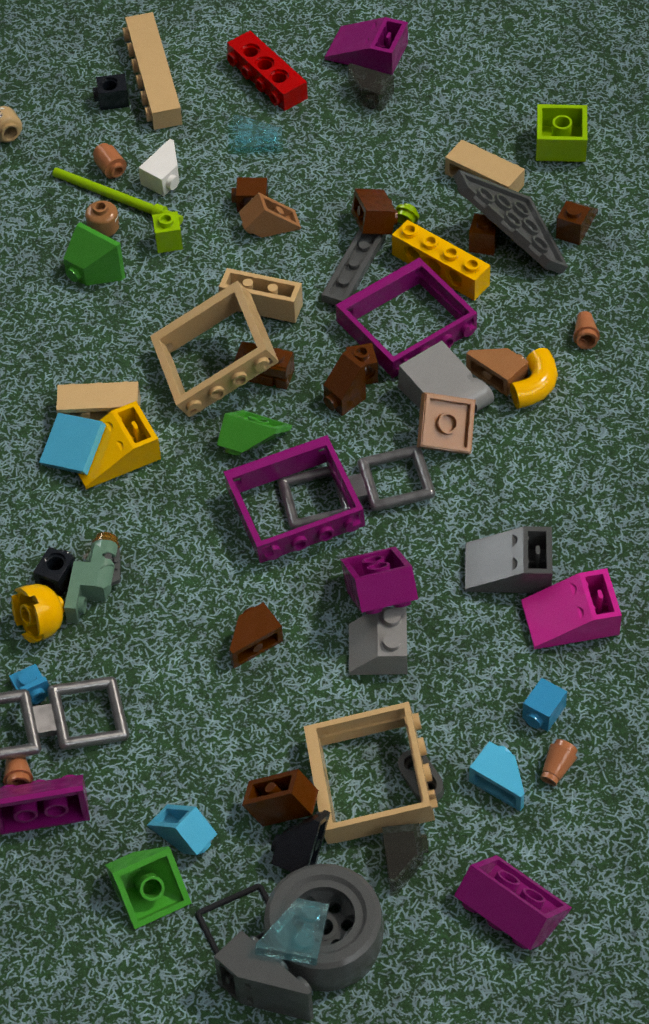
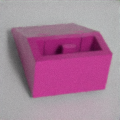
(573, 610)

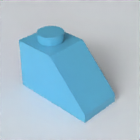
(498, 774)
(183, 828)

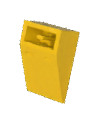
(124, 446)

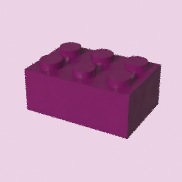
(379, 580)

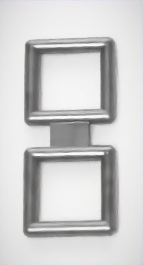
(362, 484)
(50, 718)

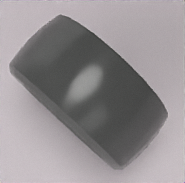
(343, 954)

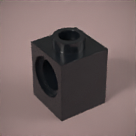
(111, 92)
(54, 570)

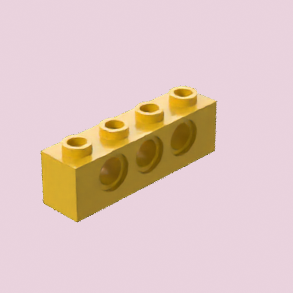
(453, 265)

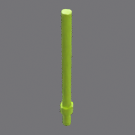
(111, 193)

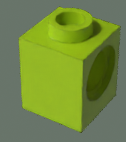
(167, 232)

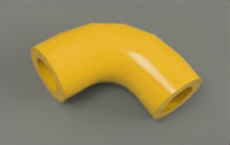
(539, 383)

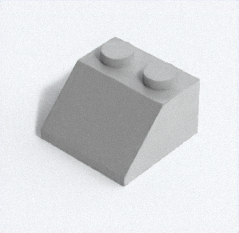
(379, 643)

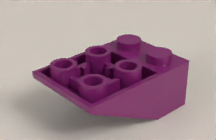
(370, 44)

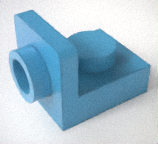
(33, 681)

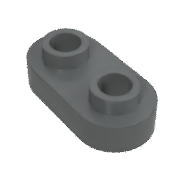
(405, 762)

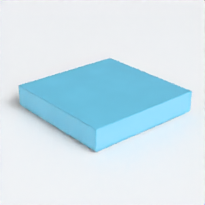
(72, 443)

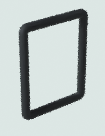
(200, 912)

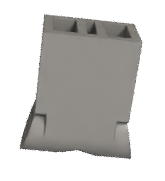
(442, 373)

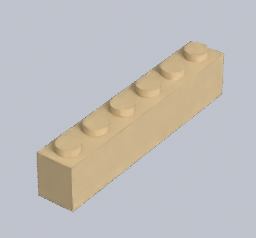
(152, 71)

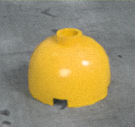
(38, 611)

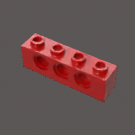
(267, 70)

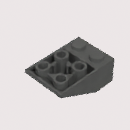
(510, 561)
(262, 980)

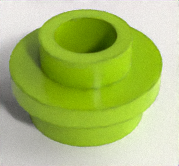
(407, 212)

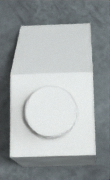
(161, 170)

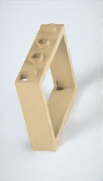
(200, 320)
(358, 726)

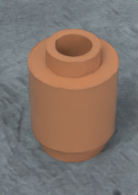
(109, 160)

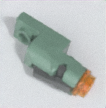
(94, 577)

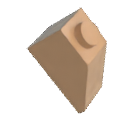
(268, 217)
(497, 367)

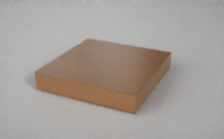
(446, 423)

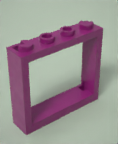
(389, 288)
(285, 464)

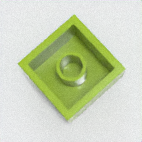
(561, 133)

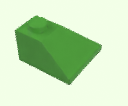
(93, 257)
(246, 431)
(148, 885)

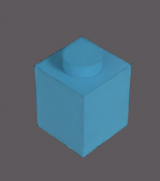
(544, 705)

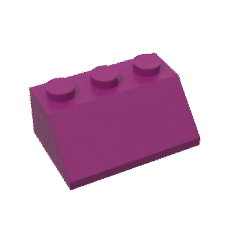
(43, 804)
(511, 902)

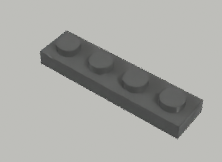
(352, 267)

